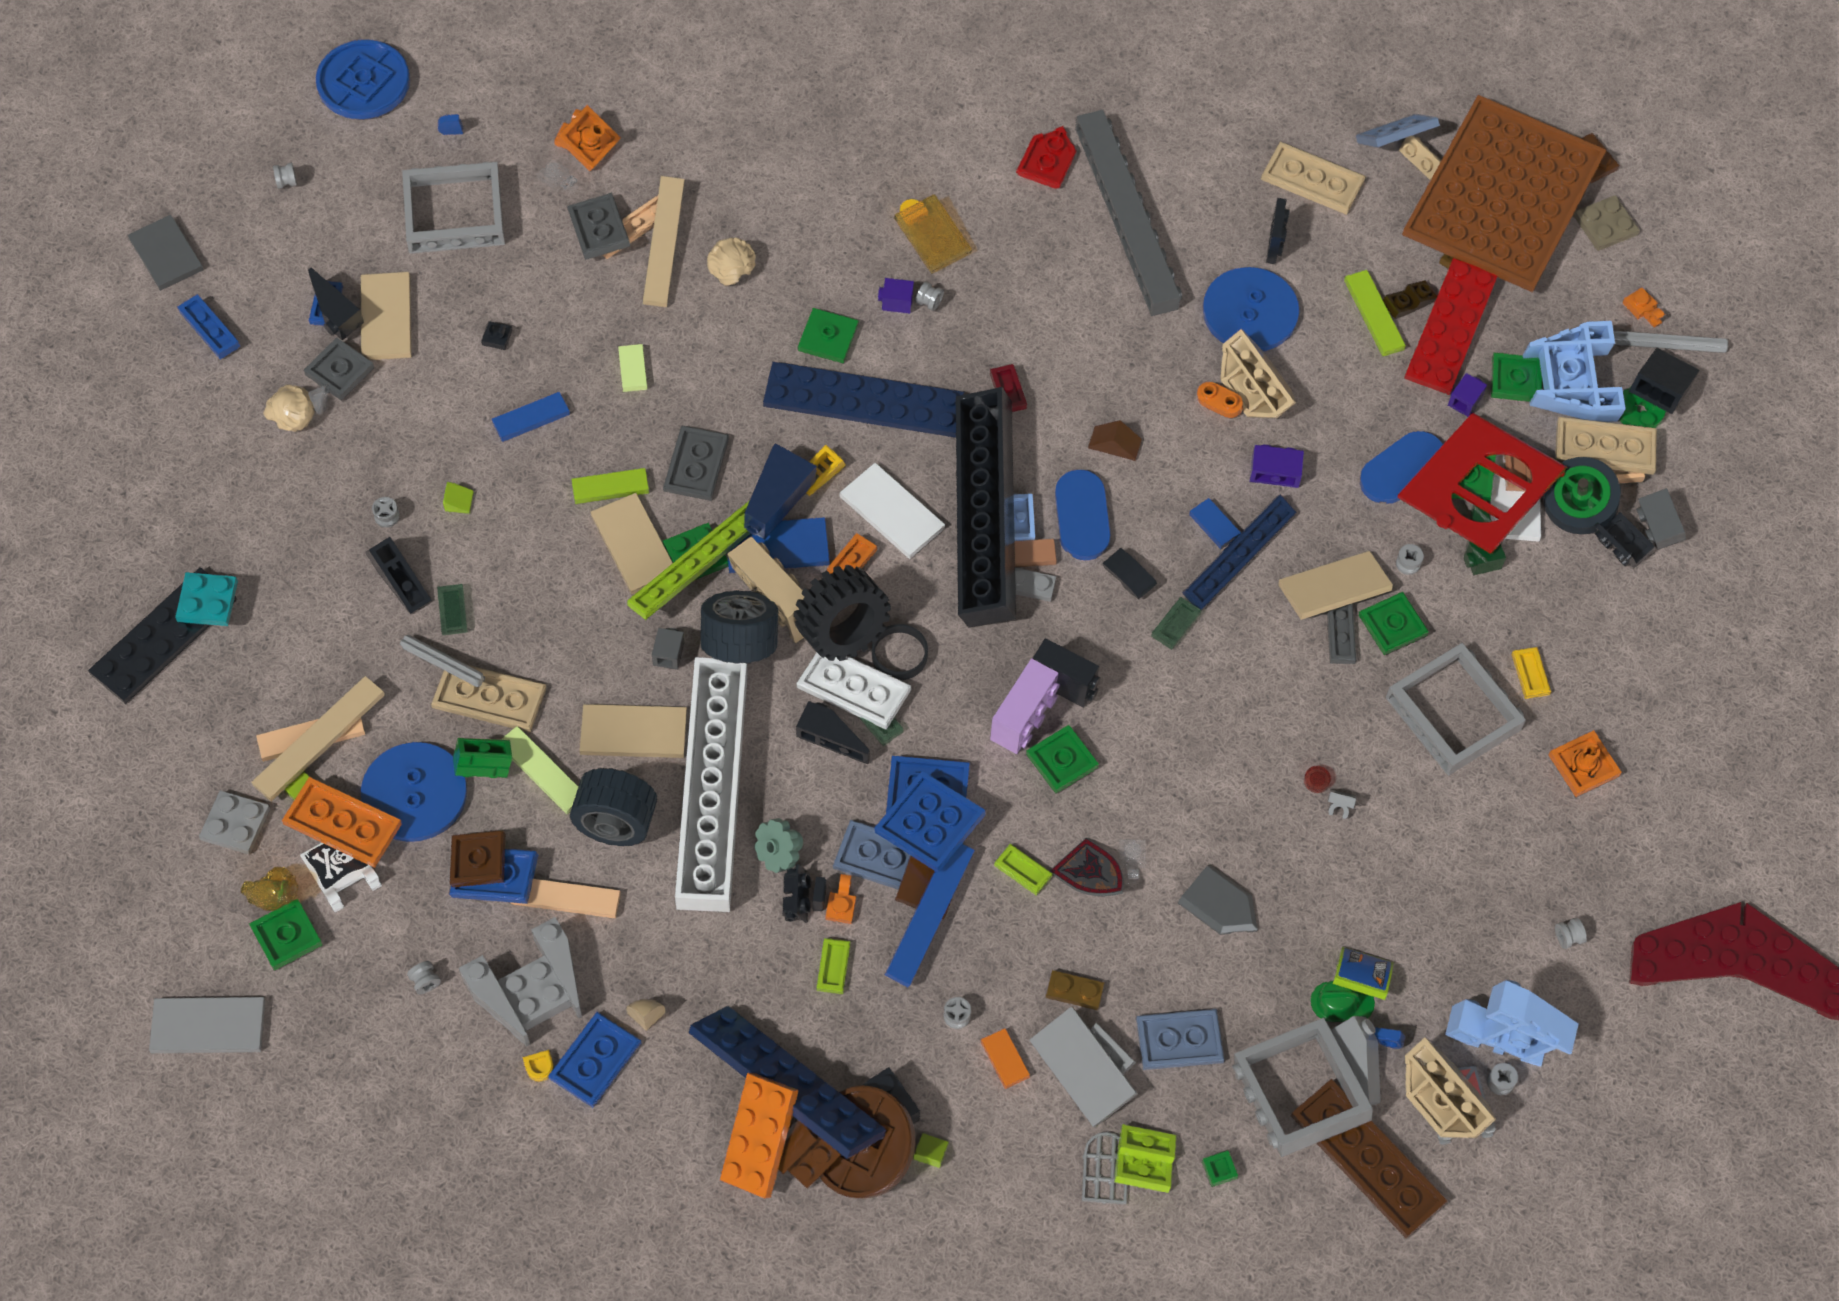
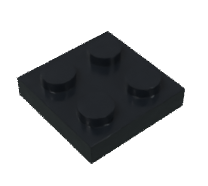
(1278, 231)

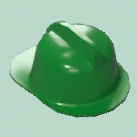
(1340, 1003)

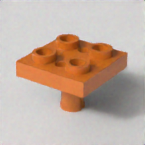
(593, 133)
(1589, 757)

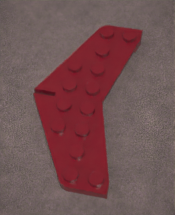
(1721, 947)

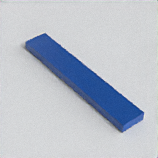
(927, 917)

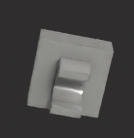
(1342, 800)

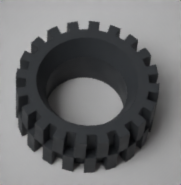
(831, 596)

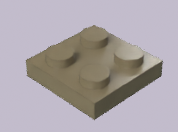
(1606, 223)

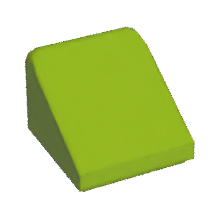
(457, 498)
(931, 1150)

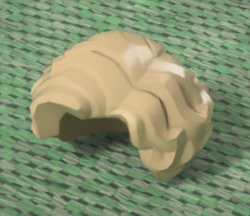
(731, 260)
(290, 408)

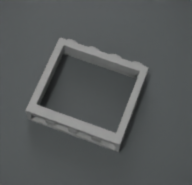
(457, 237)
(1428, 734)
(1324, 1129)

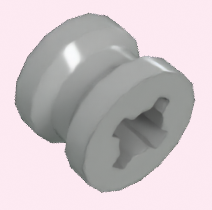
(284, 175)
(929, 296)
(382, 506)
(1406, 565)
(1570, 933)
(423, 977)
(957, 1007)
(1499, 1084)

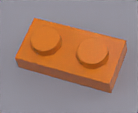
(855, 553)

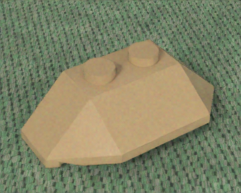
(1254, 378)
(1444, 1094)

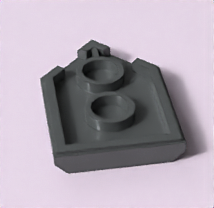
(1220, 903)

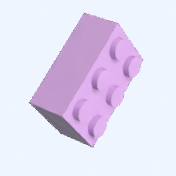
(1025, 707)

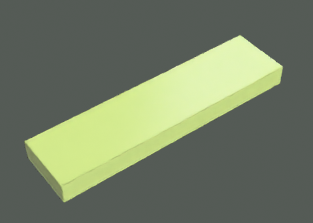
(542, 769)

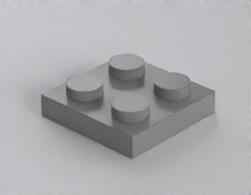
(234, 822)

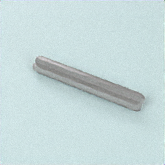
(442, 660)

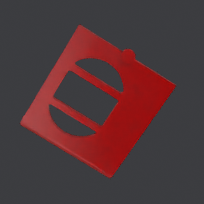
(1468, 446)

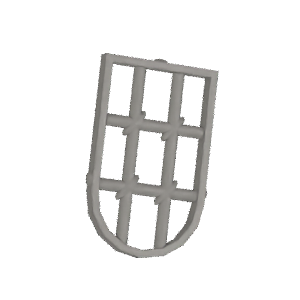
(1098, 1156)

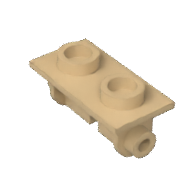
(1420, 155)

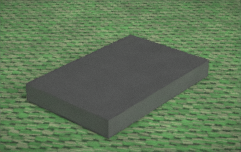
(598, 226)
(165, 252)
(696, 463)

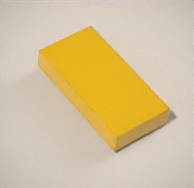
(1531, 673)

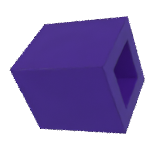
(896, 295)
(1467, 394)

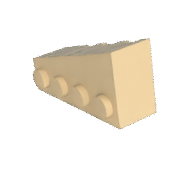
(768, 576)

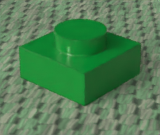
(1219, 1168)

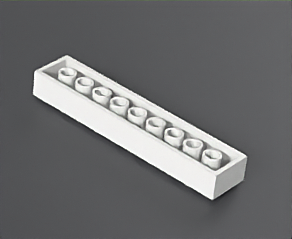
(711, 786)

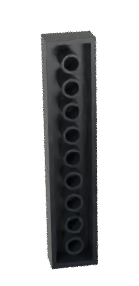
(985, 508)

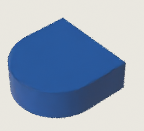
(450, 125)
(1390, 1038)

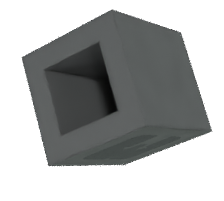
(668, 648)

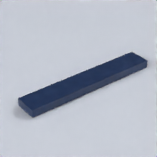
(1239, 552)

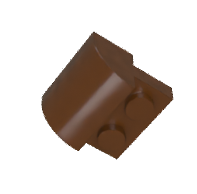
(805, 1154)

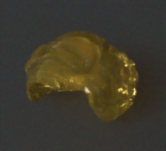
(272, 890)

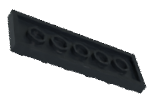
(146, 649)

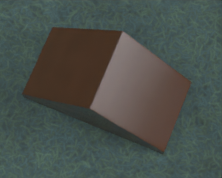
(1115, 439)

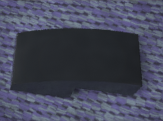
(1129, 573)

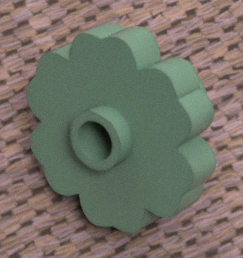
(778, 845)

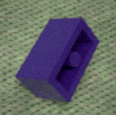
(1276, 466)

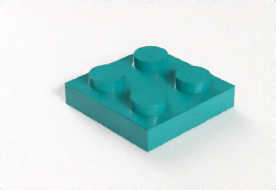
(206, 599)

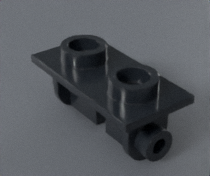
(797, 883)

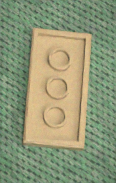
(1313, 178)
(386, 316)
(1616, 445)
(631, 541)
(1335, 585)
(498, 700)
(633, 731)

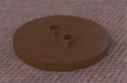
(882, 1163)

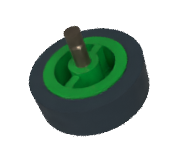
(1583, 496)

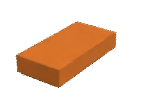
(1005, 1058)

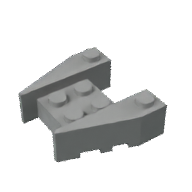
(532, 991)

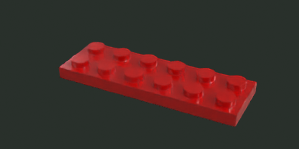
(1451, 326)

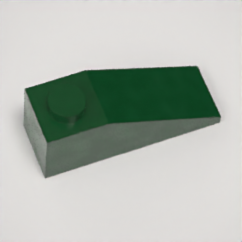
(1476, 557)

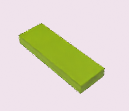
(610, 485)

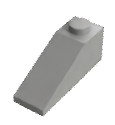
(1360, 1049)

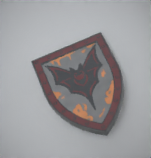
(1090, 870)

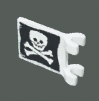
(336, 871)

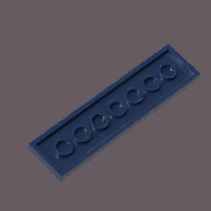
(862, 399)
(817, 1103)

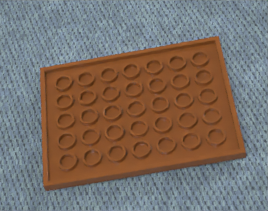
(1504, 193)

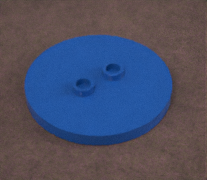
(362, 79)
(1251, 302)
(417, 787)

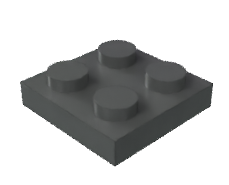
(339, 367)

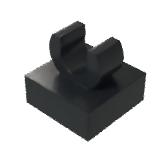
(496, 335)

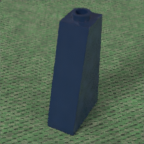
(778, 490)

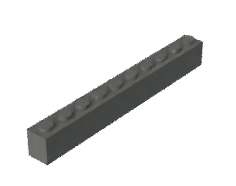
(1128, 213)

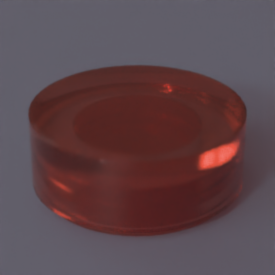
(1317, 779)

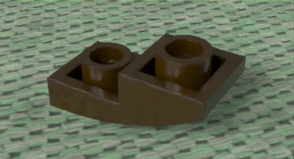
(1410, 300)

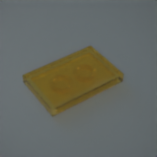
(933, 233)

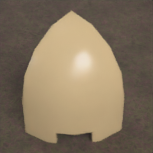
(646, 1012)

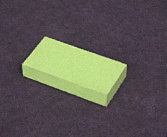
(632, 367)

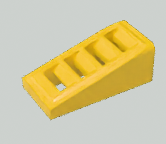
(836, 466)

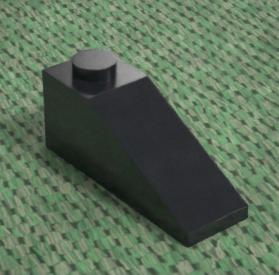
(338, 312)
(398, 575)
(826, 729)

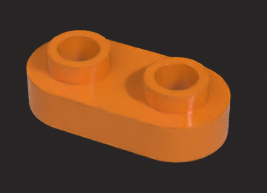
(1218, 399)

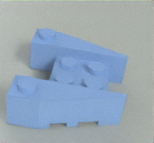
(1571, 374)
(1513, 1023)

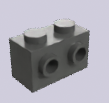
(1661, 519)

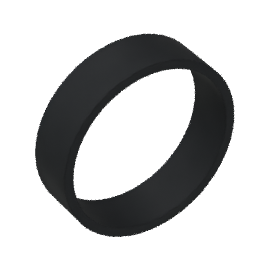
(901, 628)

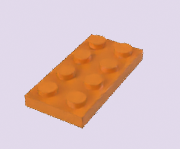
(342, 822)
(759, 1135)

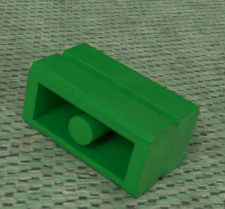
(482, 757)

